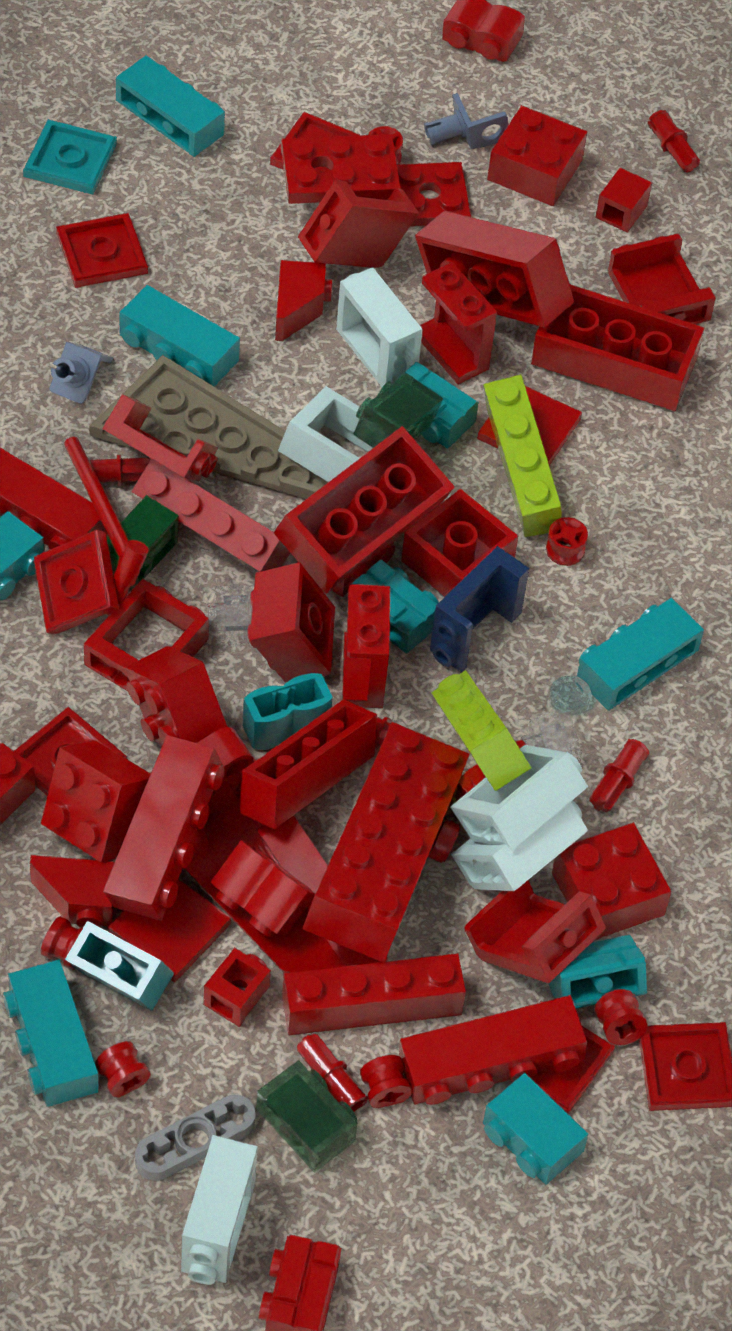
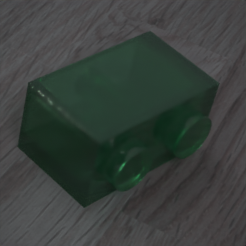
(397, 405)
(307, 1115)

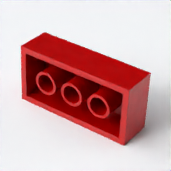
(509, 266)
(620, 348)
(363, 509)

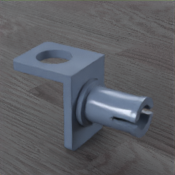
(460, 124)
(76, 371)

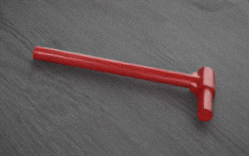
(130, 553)

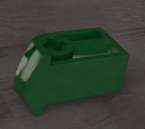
(154, 527)

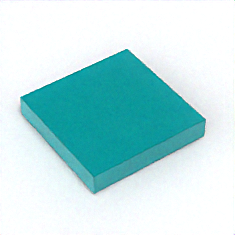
(70, 156)

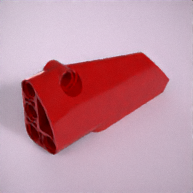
(285, 845)

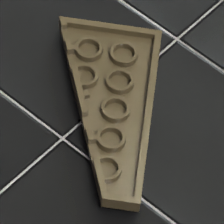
(192, 409)

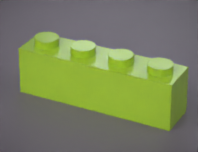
(522, 455)
(480, 729)

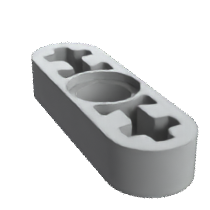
(161, 1142)

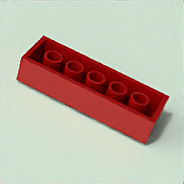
(386, 842)

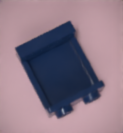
(494, 585)

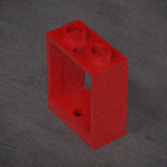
(111, 661)

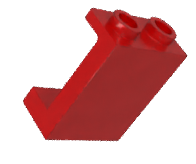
(356, 228)
(658, 279)
(461, 326)
(126, 424)
(366, 645)
(534, 932)

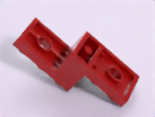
(371, 172)

